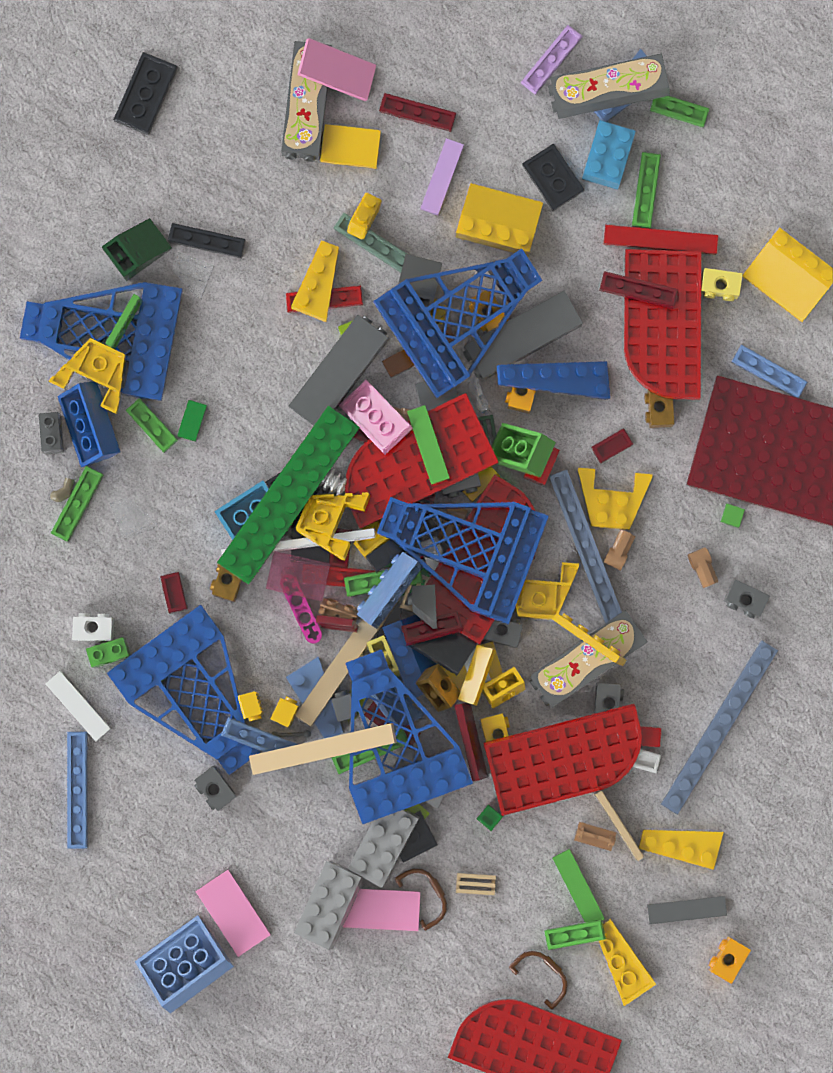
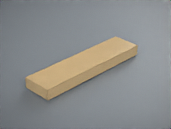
(619, 825)

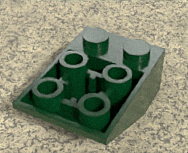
(136, 248)

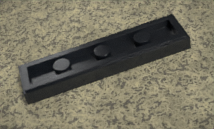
(206, 240)
(386, 552)

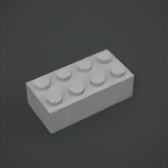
(383, 846)
(329, 905)

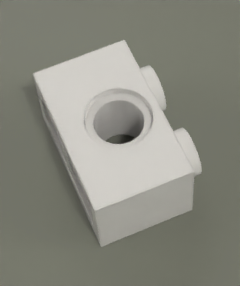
(81, 628)

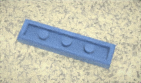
(769, 371)
(253, 736)

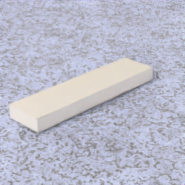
(78, 706)

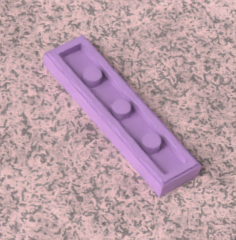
(551, 59)
(442, 177)

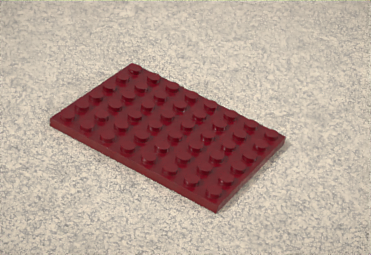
(766, 450)

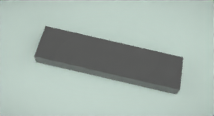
(687, 910)

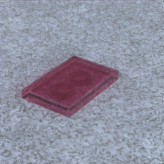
(298, 576)

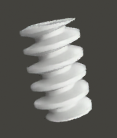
(334, 483)

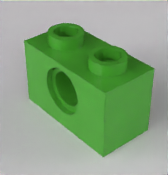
(108, 652)

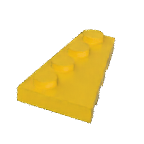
(317, 285)
(595, 642)
(688, 846)
(626, 968)

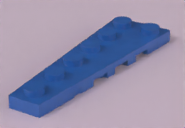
(572, 378)

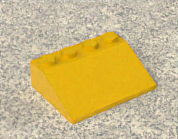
(498, 219)
(790, 274)

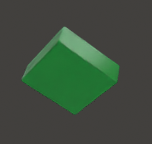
(489, 817)

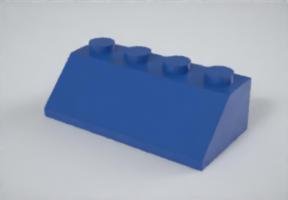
(88, 423)
(409, 661)

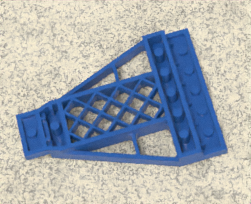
(152, 334)
(422, 336)
(509, 561)
(167, 655)
(410, 783)

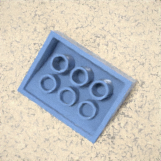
(389, 590)
(183, 964)

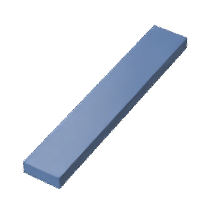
(77, 790)

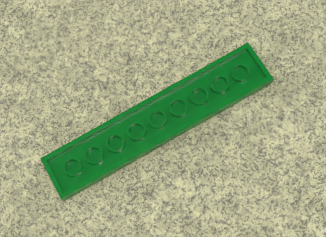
(288, 495)

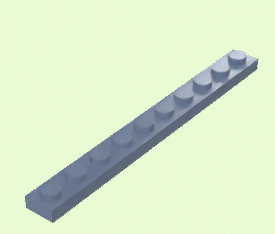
(585, 545)
(719, 727)

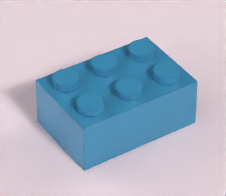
(608, 154)
(238, 510)

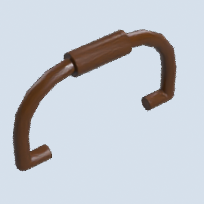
(437, 888)
(552, 965)

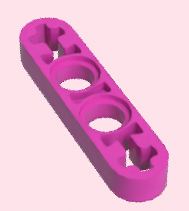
(297, 611)

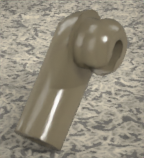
(63, 493)

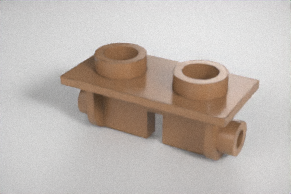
(331, 607)
(595, 836)

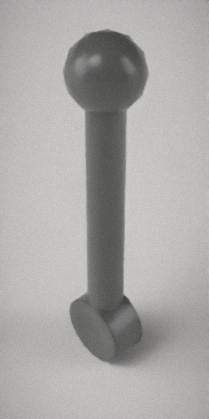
(307, 734)

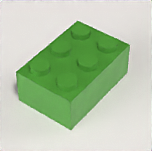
(522, 449)

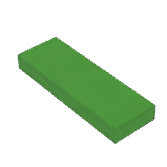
(680, 110)
(124, 321)
(151, 425)
(575, 934)

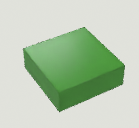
(732, 515)

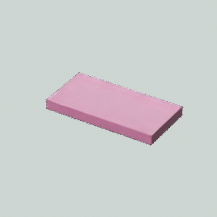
(336, 69)
(375, 417)
(385, 910)
(233, 913)

